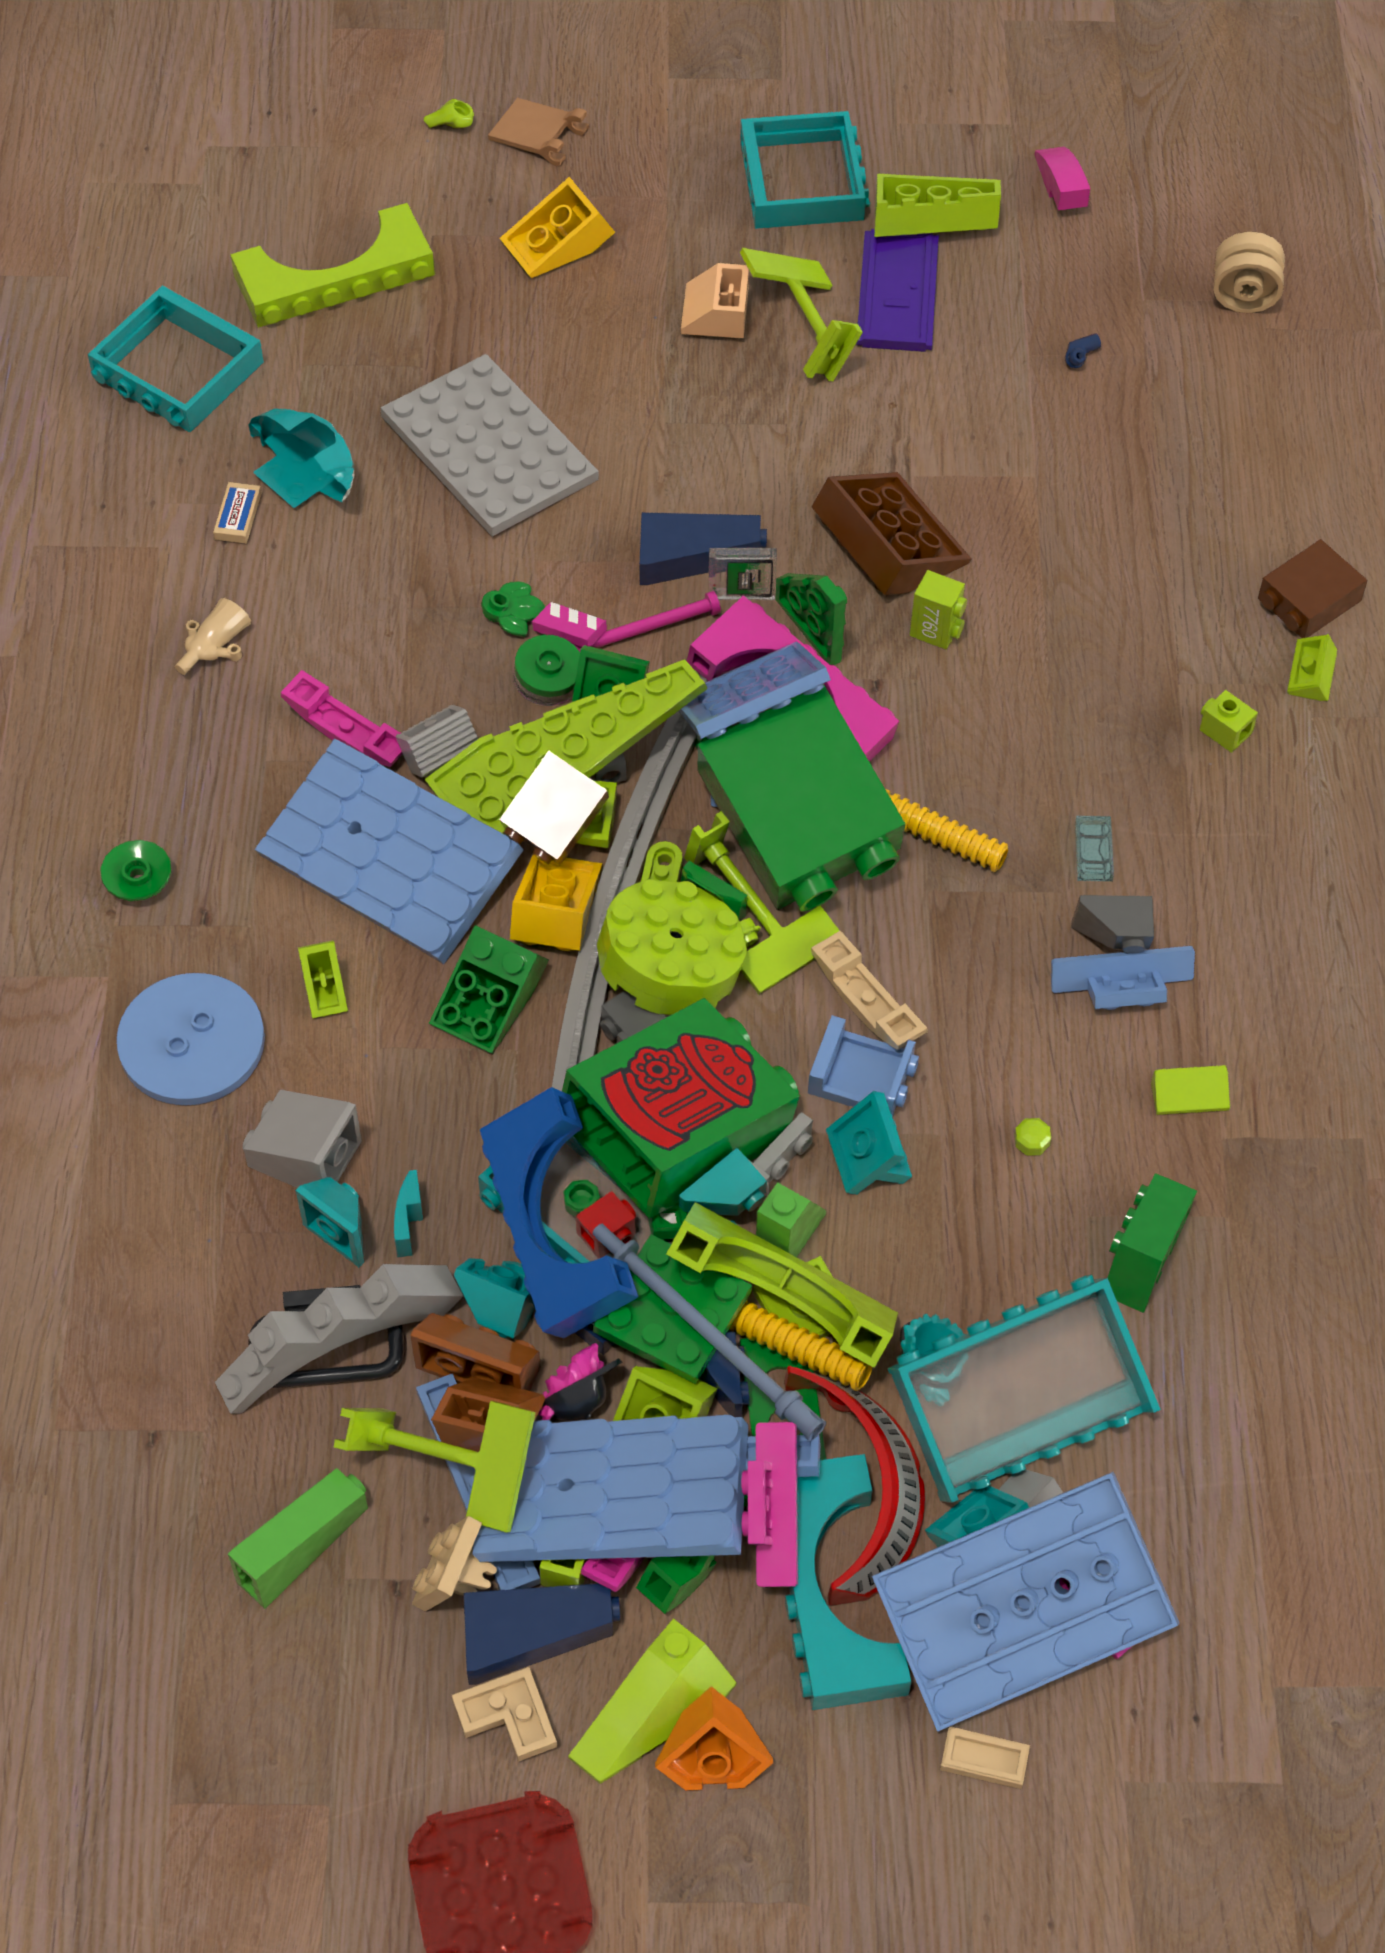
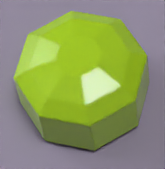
(1032, 1136)

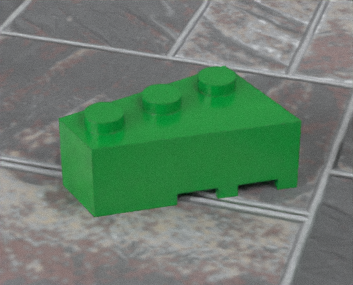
(1148, 1239)

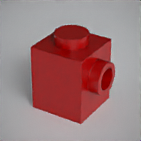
(614, 1214)

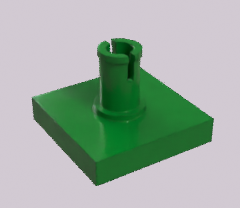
(602, 670)

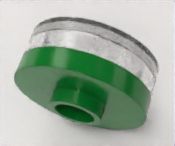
(546, 670)

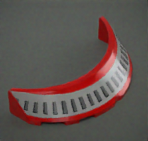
(902, 1487)

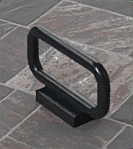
(300, 1301)

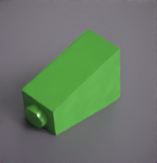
(788, 1219)

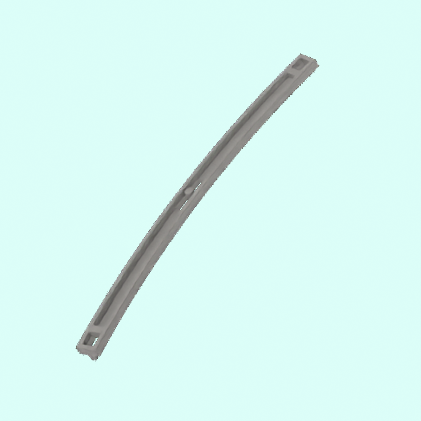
(646, 807)

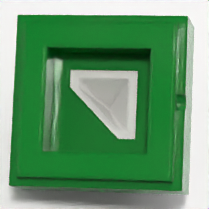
(667, 1223)

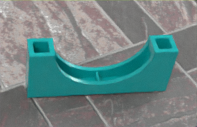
(837, 1662)

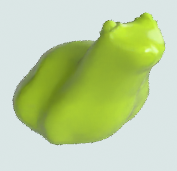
(453, 113)

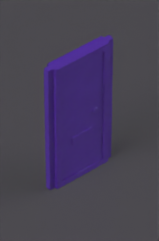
(898, 291)

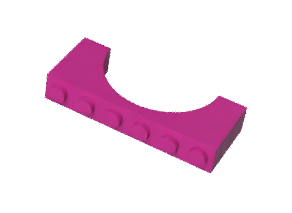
(749, 634)

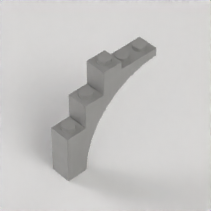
(337, 1316)

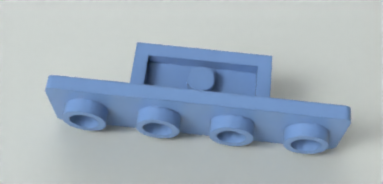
(1124, 977)

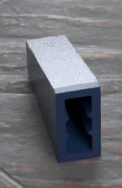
(679, 543)
(533, 1624)

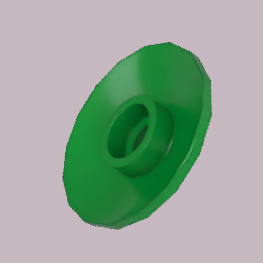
(135, 859)

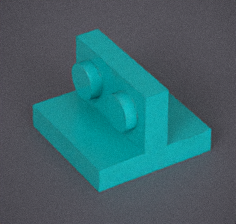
(868, 1145)

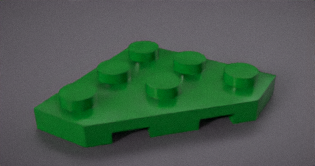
(816, 610)

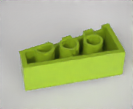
(934, 204)

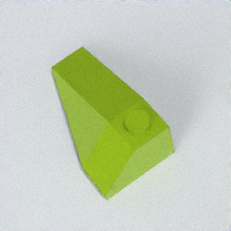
(649, 1702)

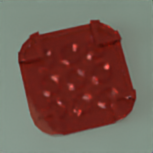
(501, 1879)

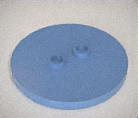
(190, 1039)

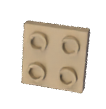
(451, 1566)

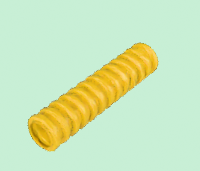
(950, 834)
(801, 1345)

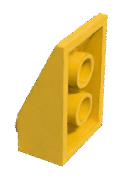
(557, 231)
(554, 903)

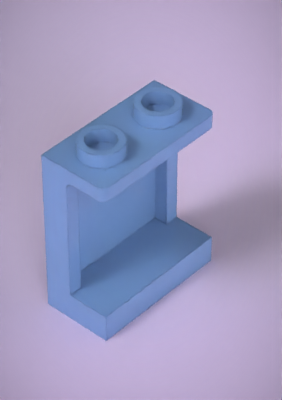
(856, 1065)

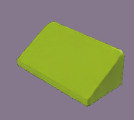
(1313, 668)
(1191, 1090)

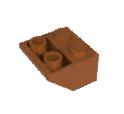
(465, 1407)

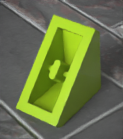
(322, 979)

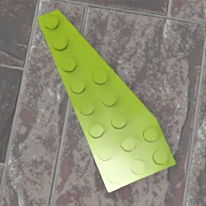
(582, 733)

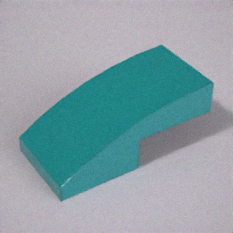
(407, 1210)

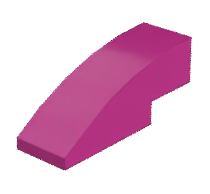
(1063, 177)

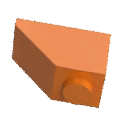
(713, 1746)

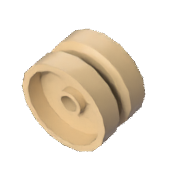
(1249, 272)

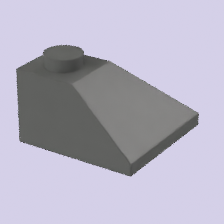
(1116, 921)

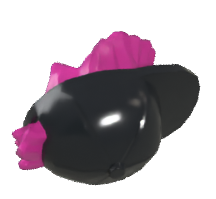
(577, 1388)

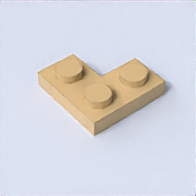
(511, 1702)

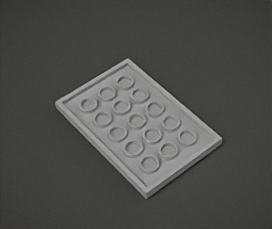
(489, 444)

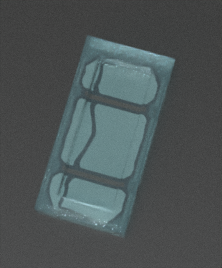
(1094, 848)

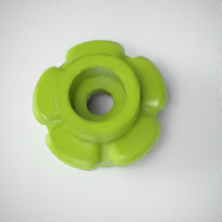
(750, 931)

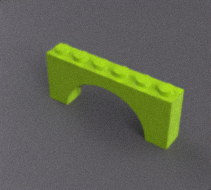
(283, 292)
(853, 1318)

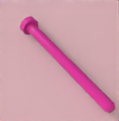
(709, 604)

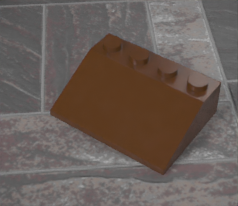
(888, 530)

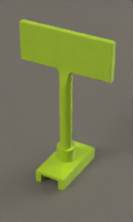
(834, 342)
(787, 946)
(496, 1465)

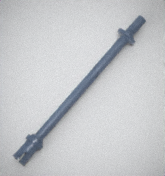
(787, 1403)

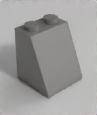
(303, 1138)

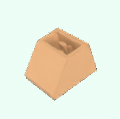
(717, 302)

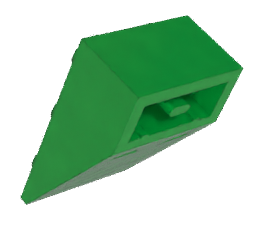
(487, 989)

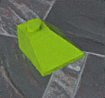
(662, 1394)

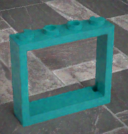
(799, 130)
(199, 322)

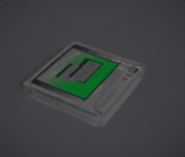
(743, 572)

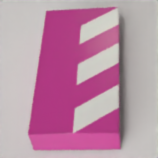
(569, 624)

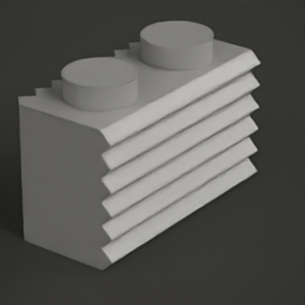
(436, 740)

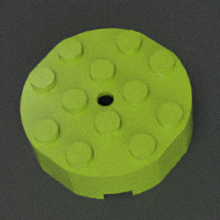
(670, 945)

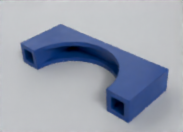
(520, 1153)

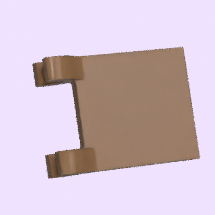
(537, 127)

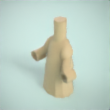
(217, 629)

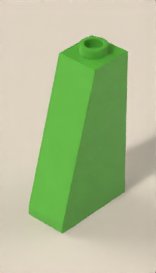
(297, 1536)

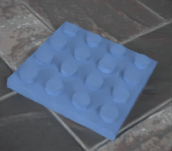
(754, 688)

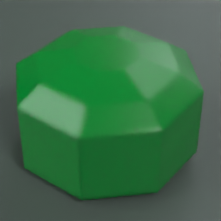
(579, 1196)

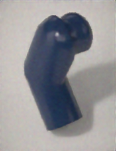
(1077, 350)

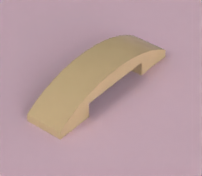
(864, 994)

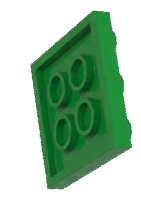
(657, 1331)

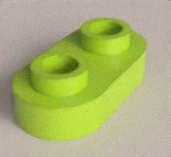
(660, 853)

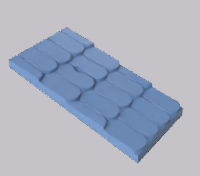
(389, 850)
(626, 1491)
(989, 1609)

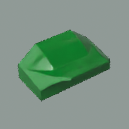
(731, 896)

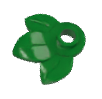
(512, 607)

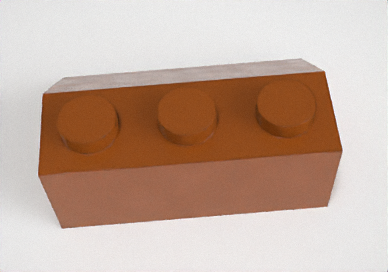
(449, 1346)

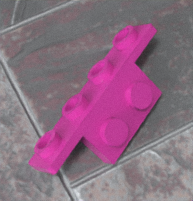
(773, 1504)

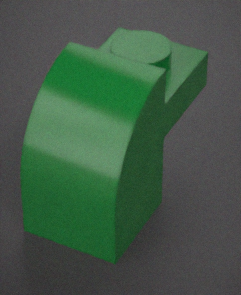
(673, 1579)

